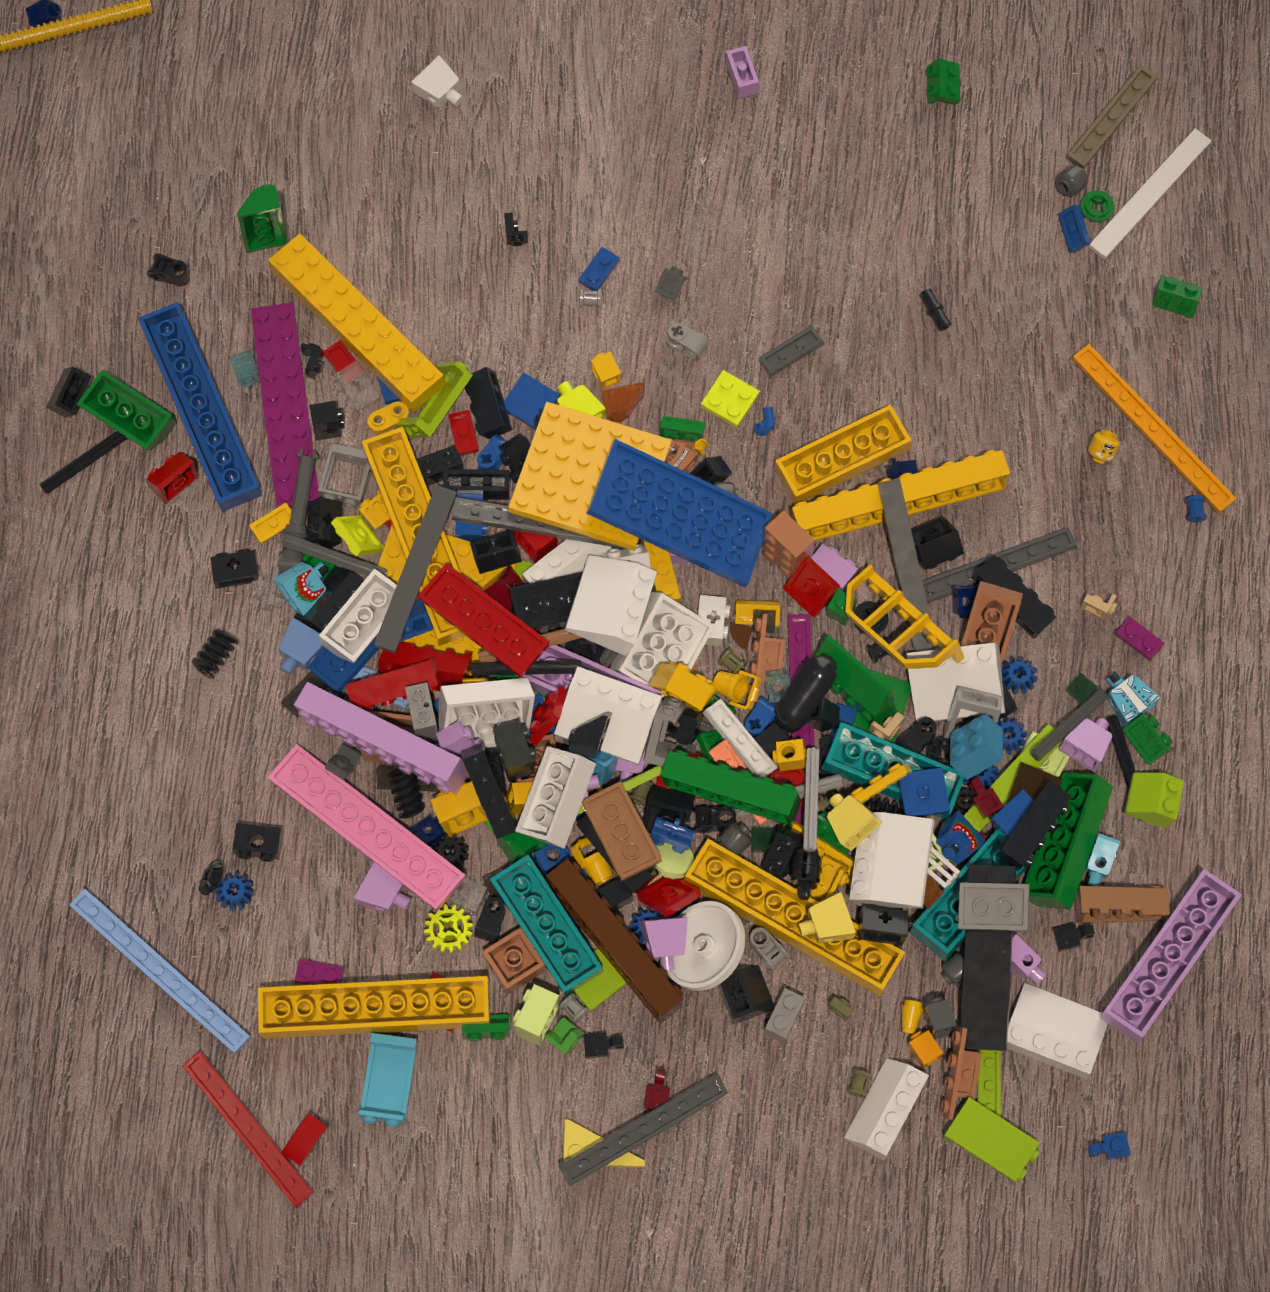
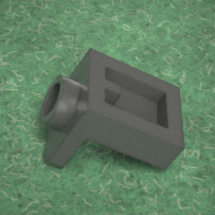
(671, 282)
(344, 761)

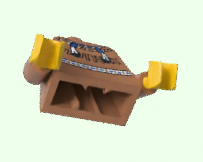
(683, 453)

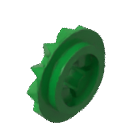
(1097, 197)

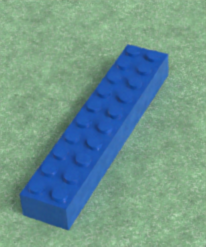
(200, 407)

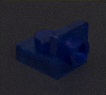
(43, 12)
(899, 468)

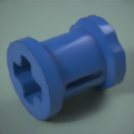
(1196, 508)

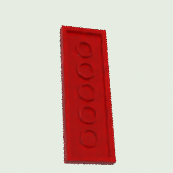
(483, 620)

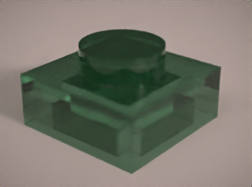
(1081, 688)
(761, 839)

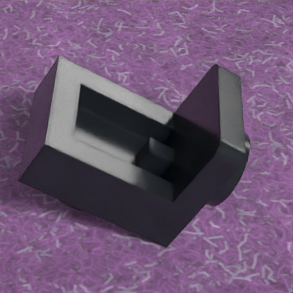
(315, 361)

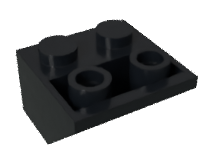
(746, 994)

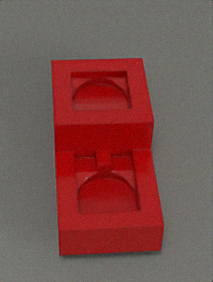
(304, 1139)

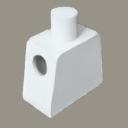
(438, 84)

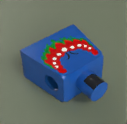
(958, 838)

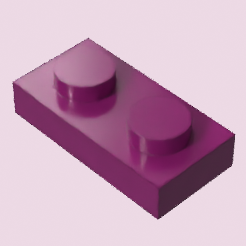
(1139, 638)
(318, 973)

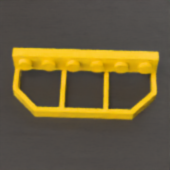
(920, 622)

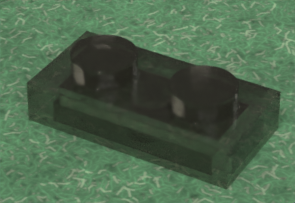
(290, 699)

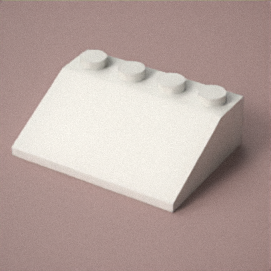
(611, 602)
(665, 635)
(936, 688)
(486, 706)
(632, 711)
(893, 863)
(1055, 1031)

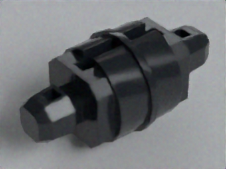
(806, 872)

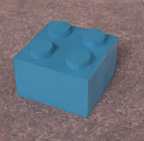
(976, 746)

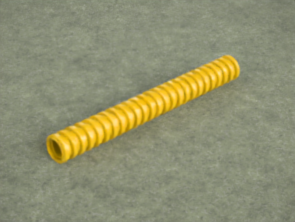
(75, 24)

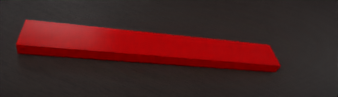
(248, 1129)

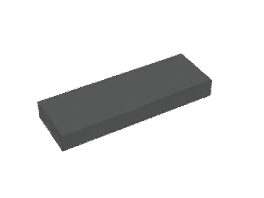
(791, 351)

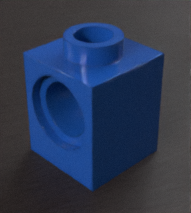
(544, 863)

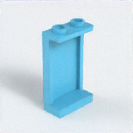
(388, 1079)

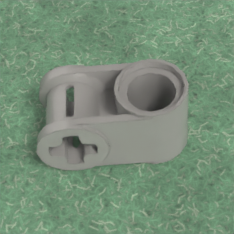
(687, 341)
(768, 949)

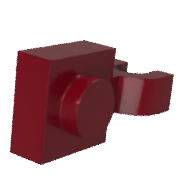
(985, 801)
(657, 1094)

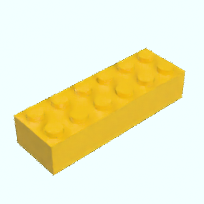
(842, 454)

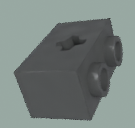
(939, 1018)

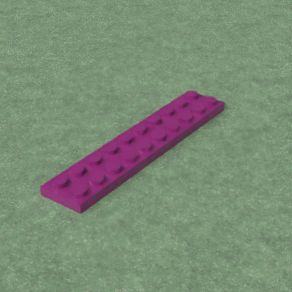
(283, 397)

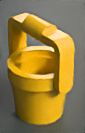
(736, 687)
(594, 865)

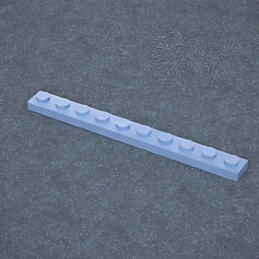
(160, 971)

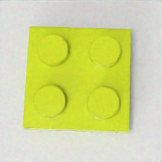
(730, 399)
(357, 535)

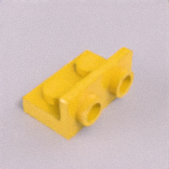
(374, 511)
(832, 877)

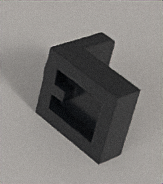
(513, 235)

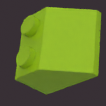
(1154, 798)

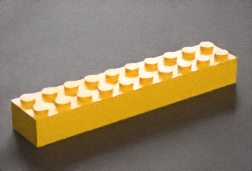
(356, 322)
(921, 491)
(406, 503)
(778, 909)
(373, 1007)

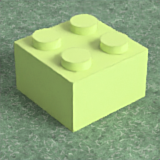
(536, 1015)

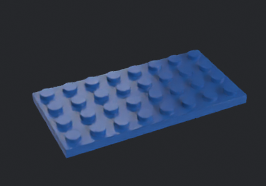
(679, 513)

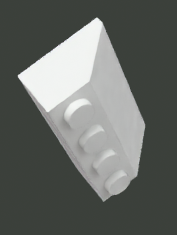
(563, 560)
(359, 618)
(555, 797)
(886, 1107)

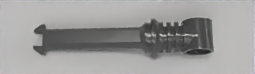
(288, 557)

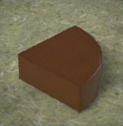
(741, 634)

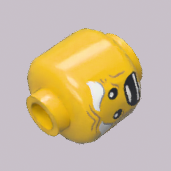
(1104, 446)

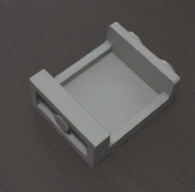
(657, 748)

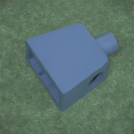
(299, 646)

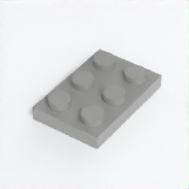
(994, 906)

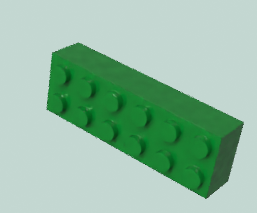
(730, 787)
(1064, 856)

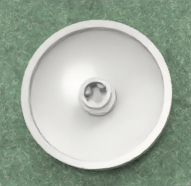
(712, 946)

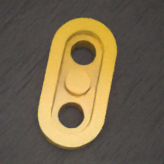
(388, 417)

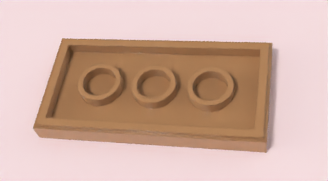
(621, 831)

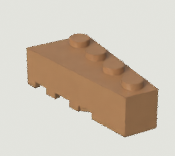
(1121, 904)

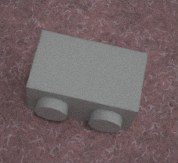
(784, 1016)

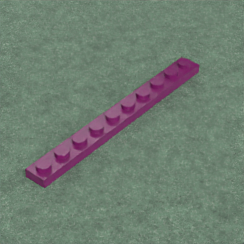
(799, 653)

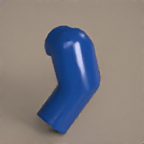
(767, 424)

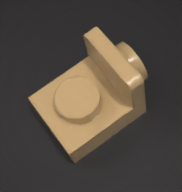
(1097, 607)
(889, 727)

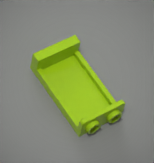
(437, 406)
(992, 1140)

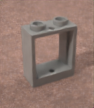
(349, 455)
(968, 700)
(422, 712)

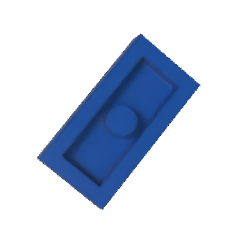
(1074, 228)
(599, 269)

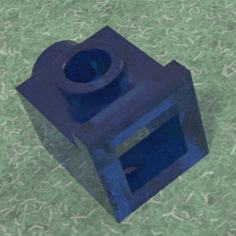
(960, 592)
(428, 838)

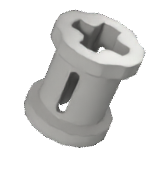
(590, 298)
(573, 1008)

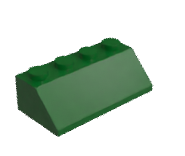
(262, 220)
(126, 411)
(858, 684)

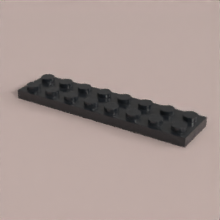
(987, 974)

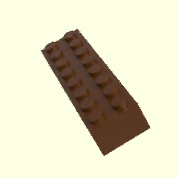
(614, 941)

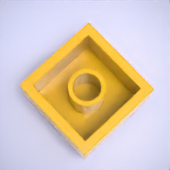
(679, 683)
(459, 811)

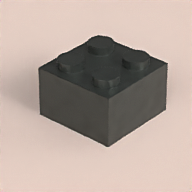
(513, 750)

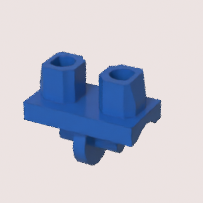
(673, 834)

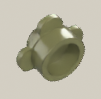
(824, 803)

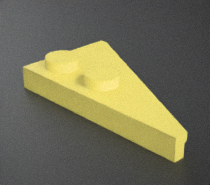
(578, 1139)

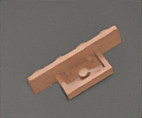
(767, 652)
(962, 1075)

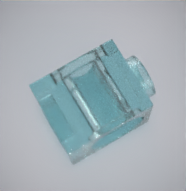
(245, 369)
(775, 677)

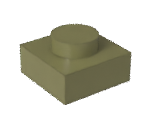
(841, 1008)

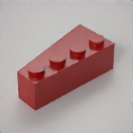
(451, 667)
(392, 684)

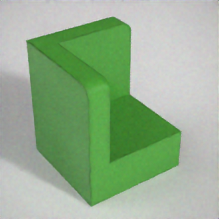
(565, 1036)

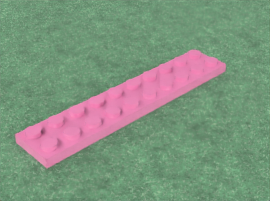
(367, 827)

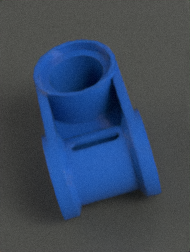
(491, 454)
(761, 717)

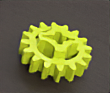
(454, 921)

